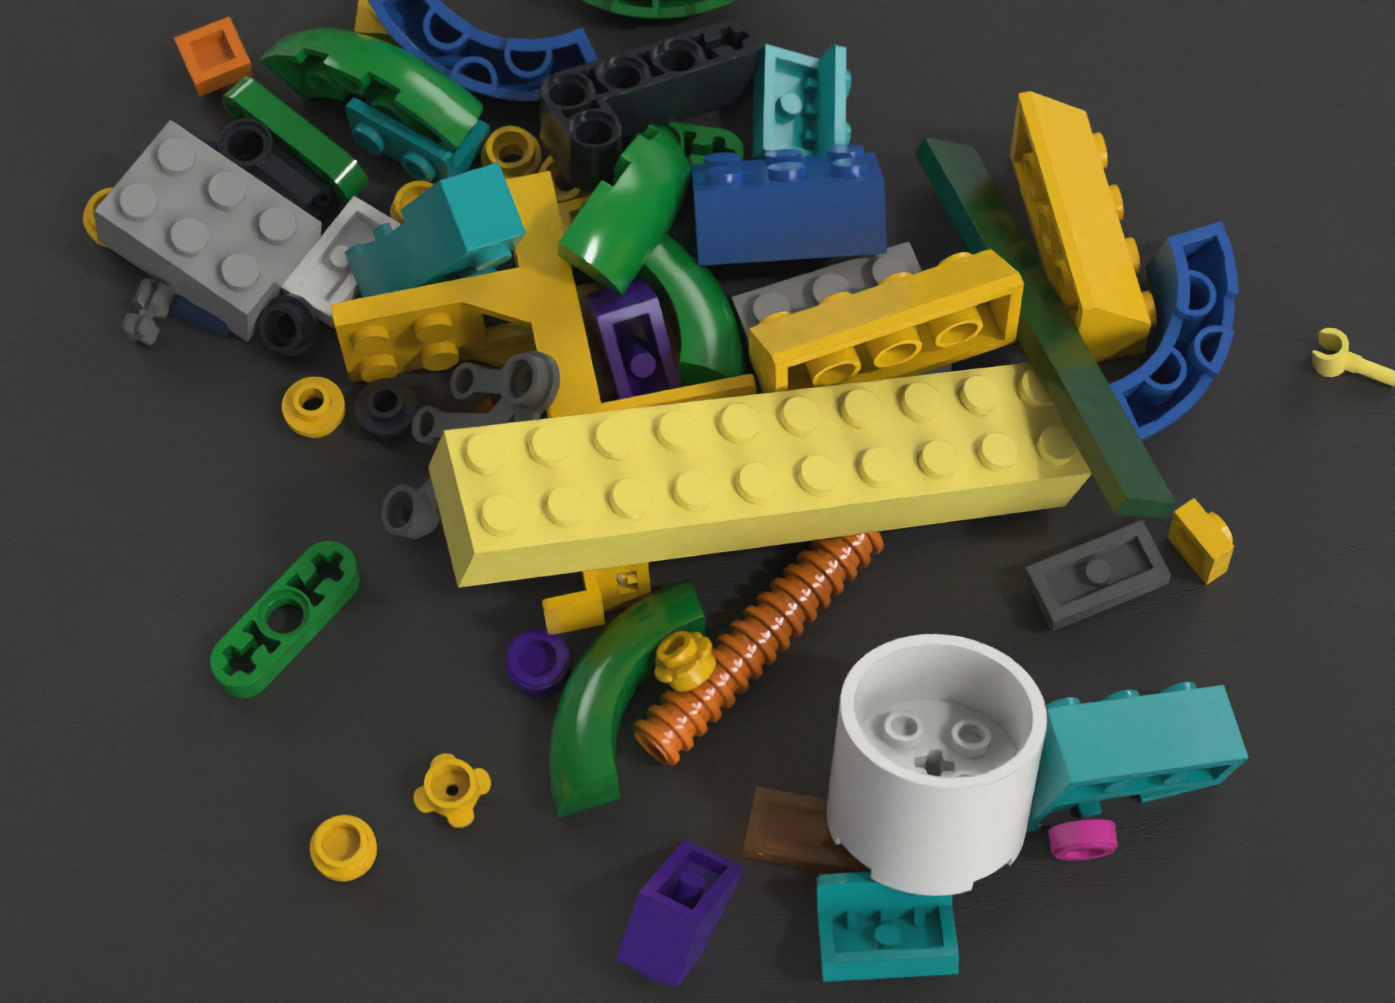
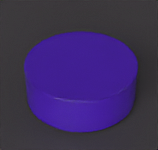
(538, 663)

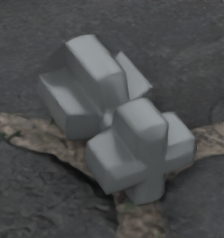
(152, 301)

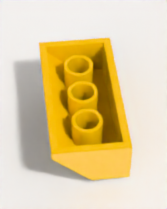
(1079, 226)
(893, 328)

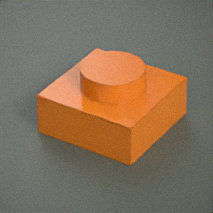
(213, 56)

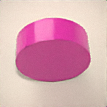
(1083, 839)

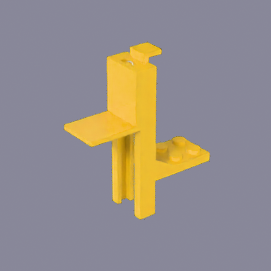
(445, 325)

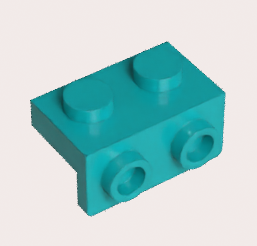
(800, 101)
(415, 152)
(882, 930)

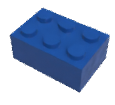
(788, 206)

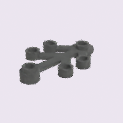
(527, 389)

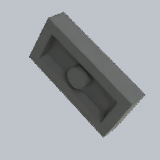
(1097, 575)

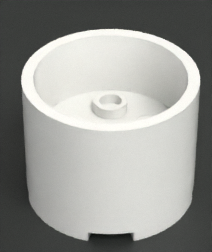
(935, 762)

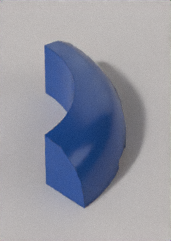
(475, 58)
(1194, 306)

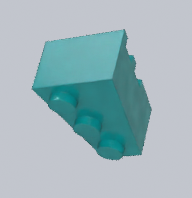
(448, 234)
(1134, 747)

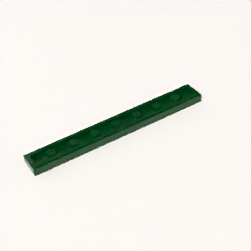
(1050, 336)

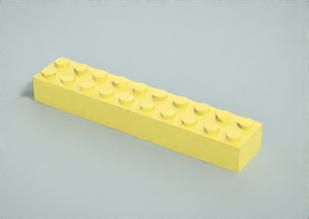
(749, 472)

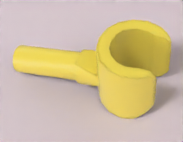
(1345, 360)

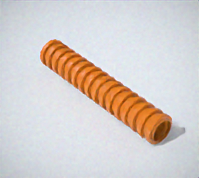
(755, 641)

